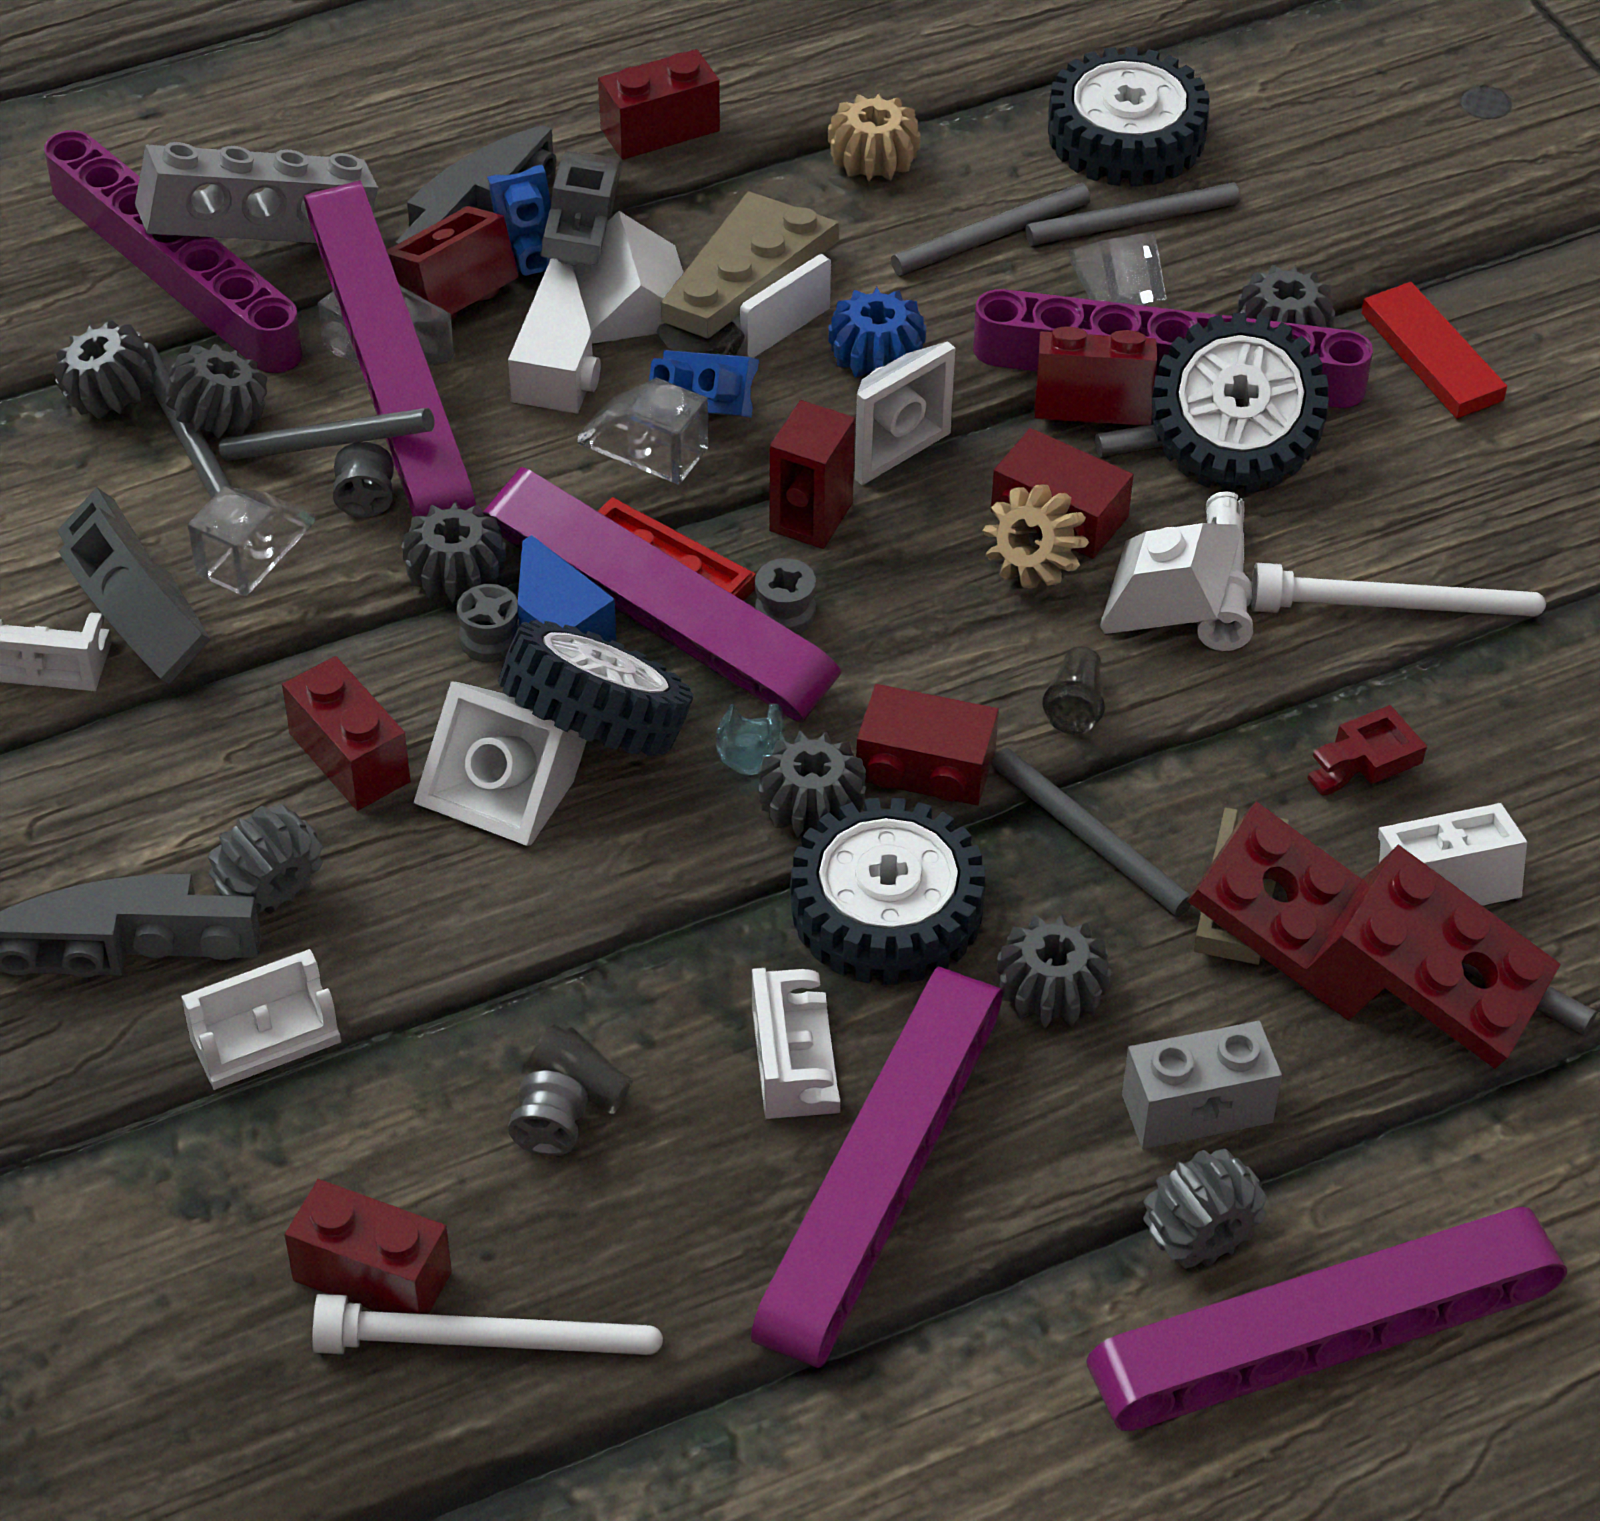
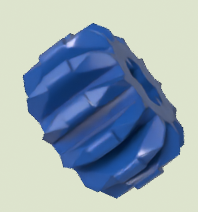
(875, 330)

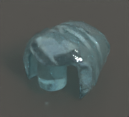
(746, 741)

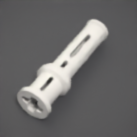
(1234, 625)

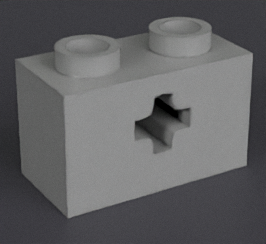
(1201, 1084)

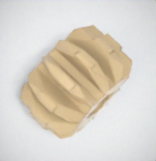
(874, 137)
(1013, 531)

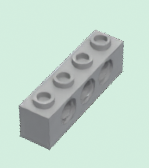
(227, 208)

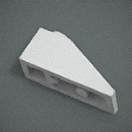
(553, 351)

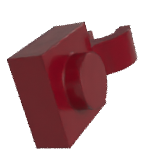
(1371, 744)

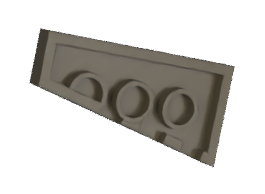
(743, 257)

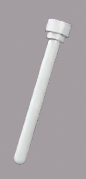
(1280, 588)
(345, 1324)

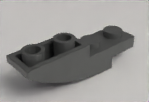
(467, 181)
(581, 207)
(130, 588)
(100, 922)

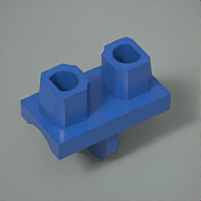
(526, 208)
(720, 378)

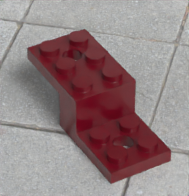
(1388, 931)

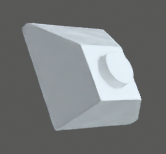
(903, 409)
(1171, 577)
(497, 764)

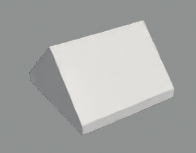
(629, 283)

